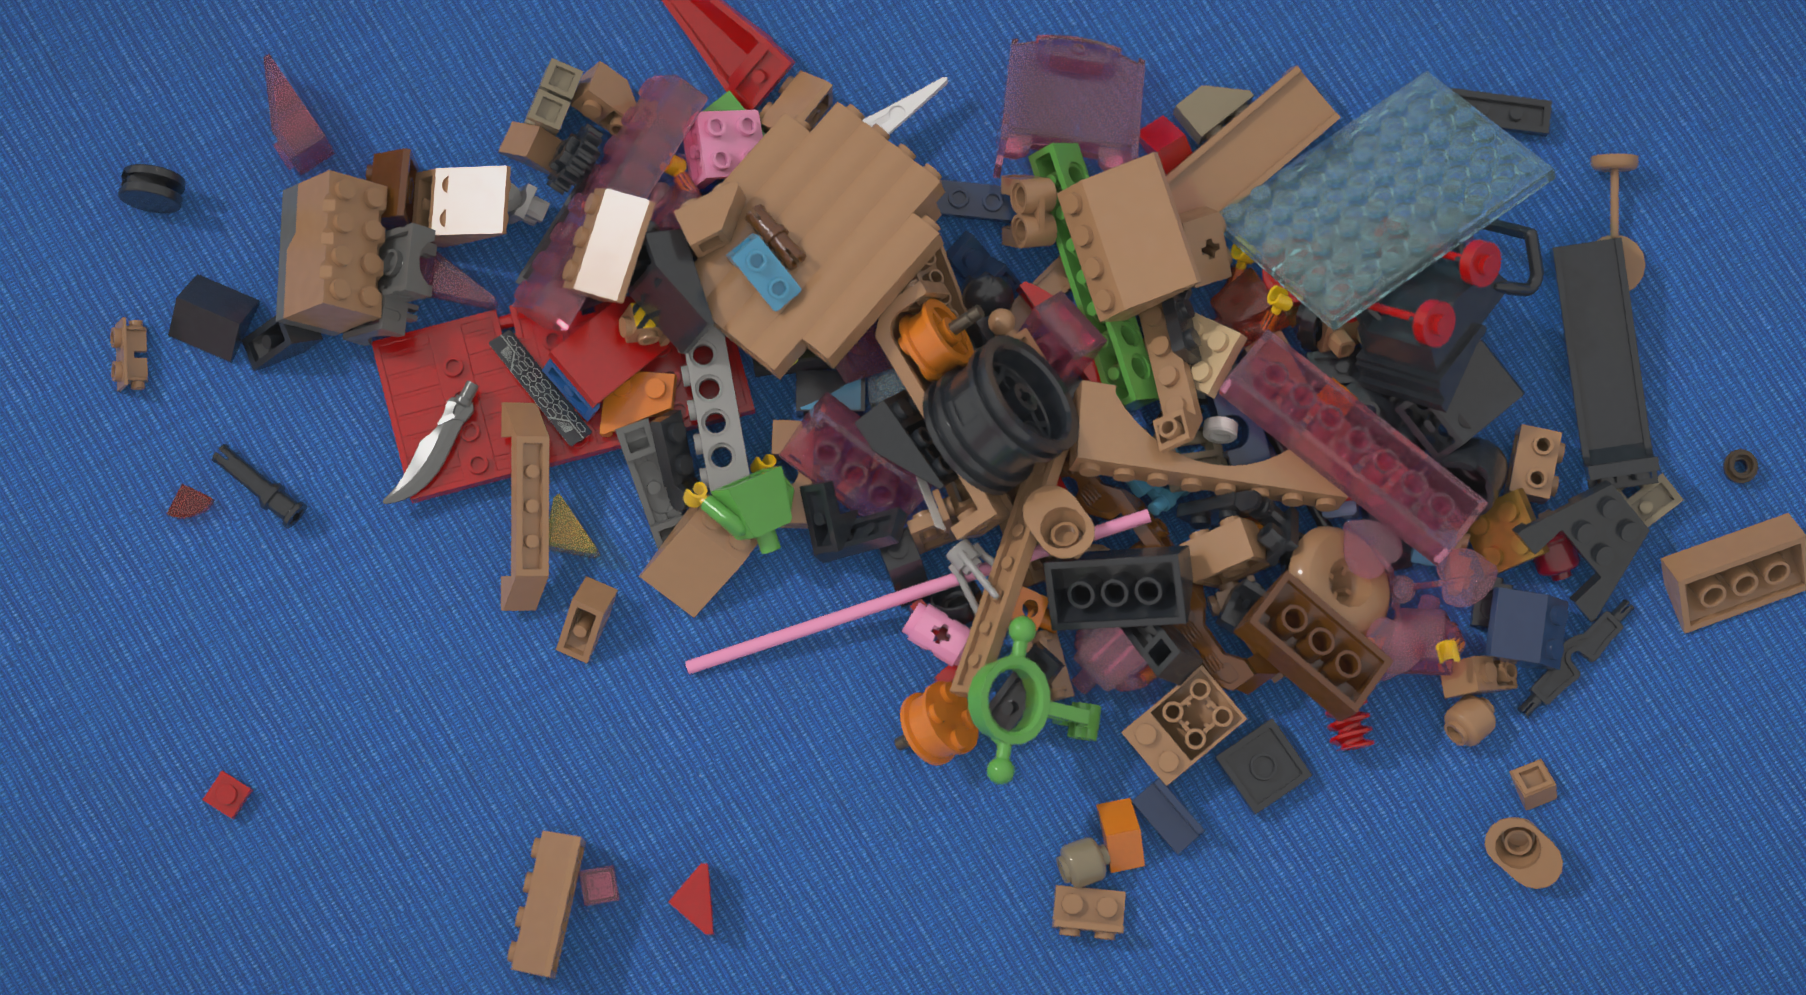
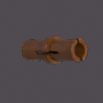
(775, 237)

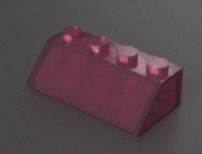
(832, 448)

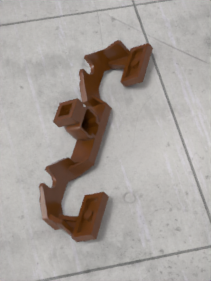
(1226, 669)

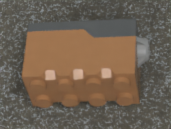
(331, 253)

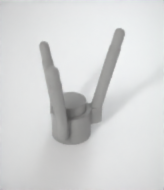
(966, 559)

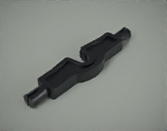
(1588, 645)

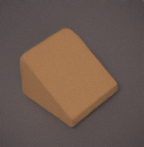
(1534, 784)

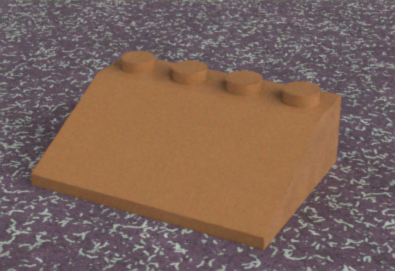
(1129, 238)

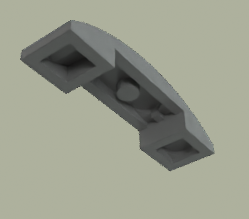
(642, 460)

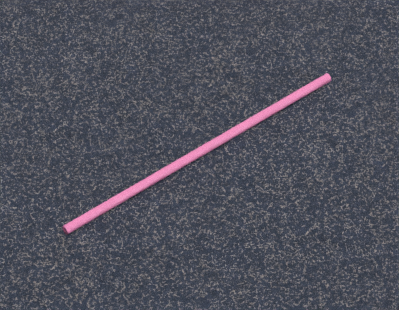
(882, 603)

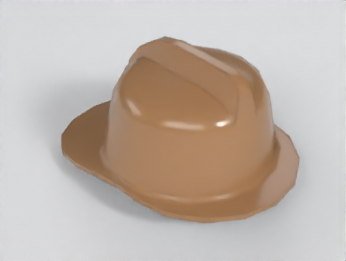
(1058, 522)
(1524, 852)

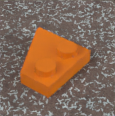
(638, 398)

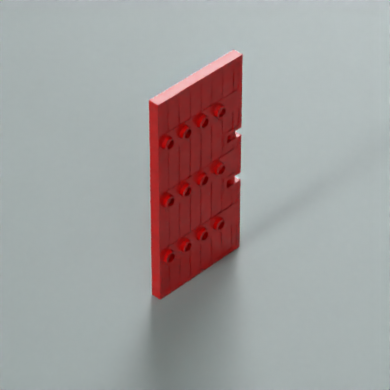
(435, 362)

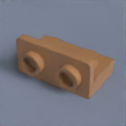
(923, 528)
(1088, 910)

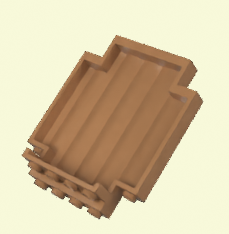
(856, 214)

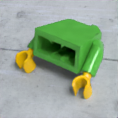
(751, 504)

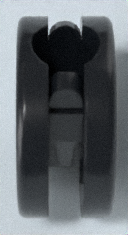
(152, 188)

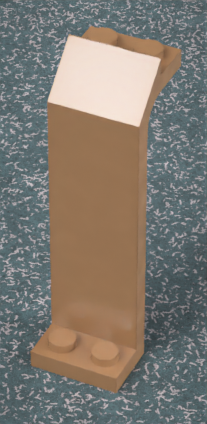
(1252, 145)
(991, 508)

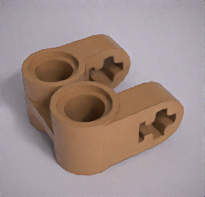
(1032, 201)

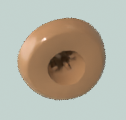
(1323, 569)

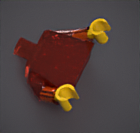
(1248, 304)

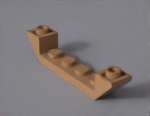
(1173, 383)
(528, 506)

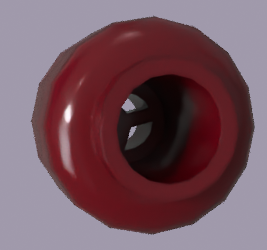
(1559, 560)

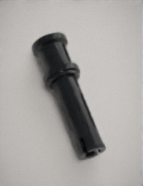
(271, 495)

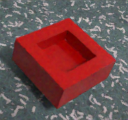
(227, 795)

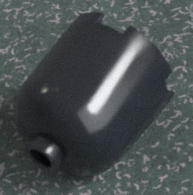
(1480, 468)

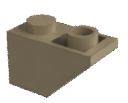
(1210, 109)

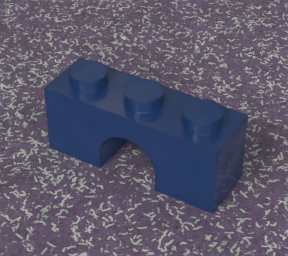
(1253, 443)

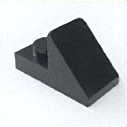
(825, 522)

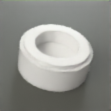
(1220, 429)

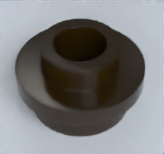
(1749, 462)

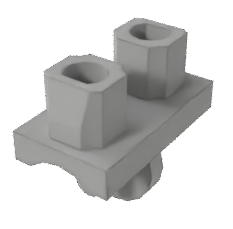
(526, 206)

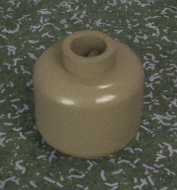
(1083, 862)

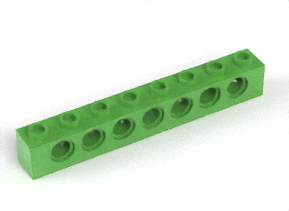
(1124, 356)

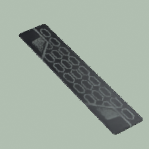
(540, 388)

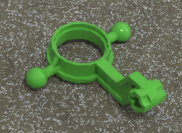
(1080, 717)

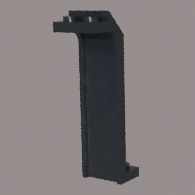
(1604, 364)

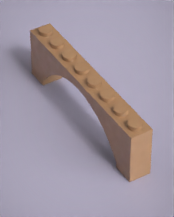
(1119, 447)

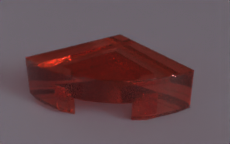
(189, 503)

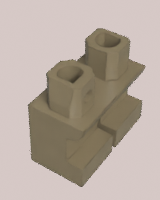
(553, 96)

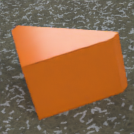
(1121, 834)

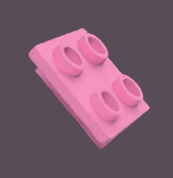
(720, 143)

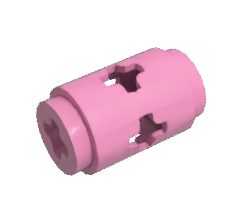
(926, 619)

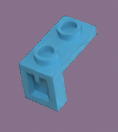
(764, 271)

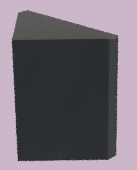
(212, 317)

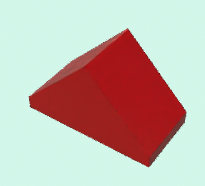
(1167, 140)
(695, 901)

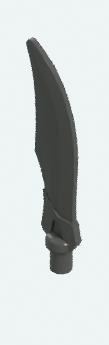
(435, 447)

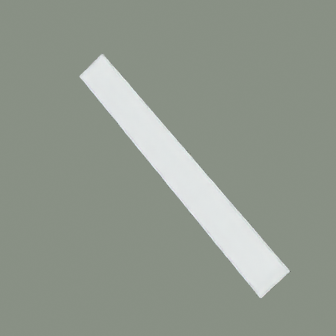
(930, 503)

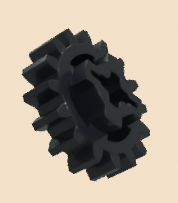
(574, 159)

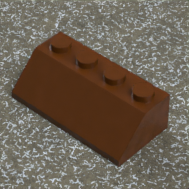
(1314, 646)

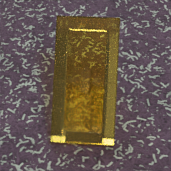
(566, 532)

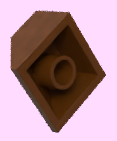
(398, 172)

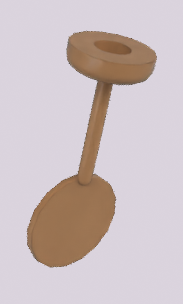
(1633, 255)

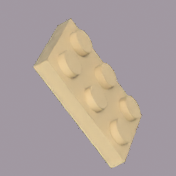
(1218, 353)

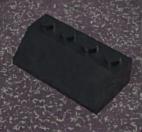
(1120, 588)

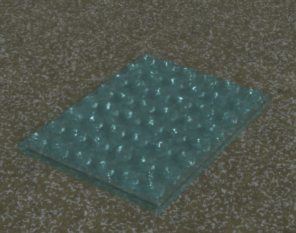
(1383, 199)

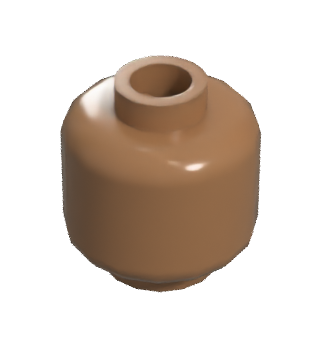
(1469, 720)

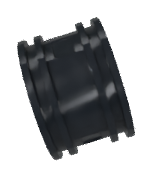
(1000, 415)

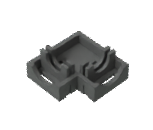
(400, 282)

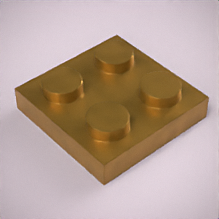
(1494, 536)

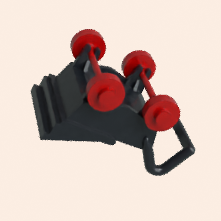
(1430, 325)

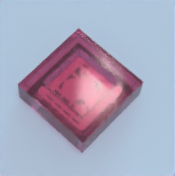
(599, 885)

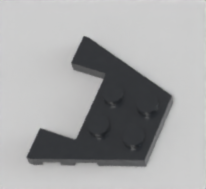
(1601, 531)

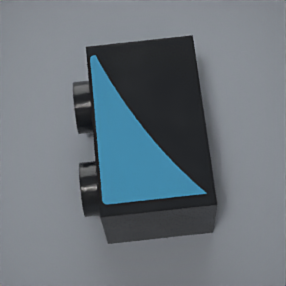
(815, 383)

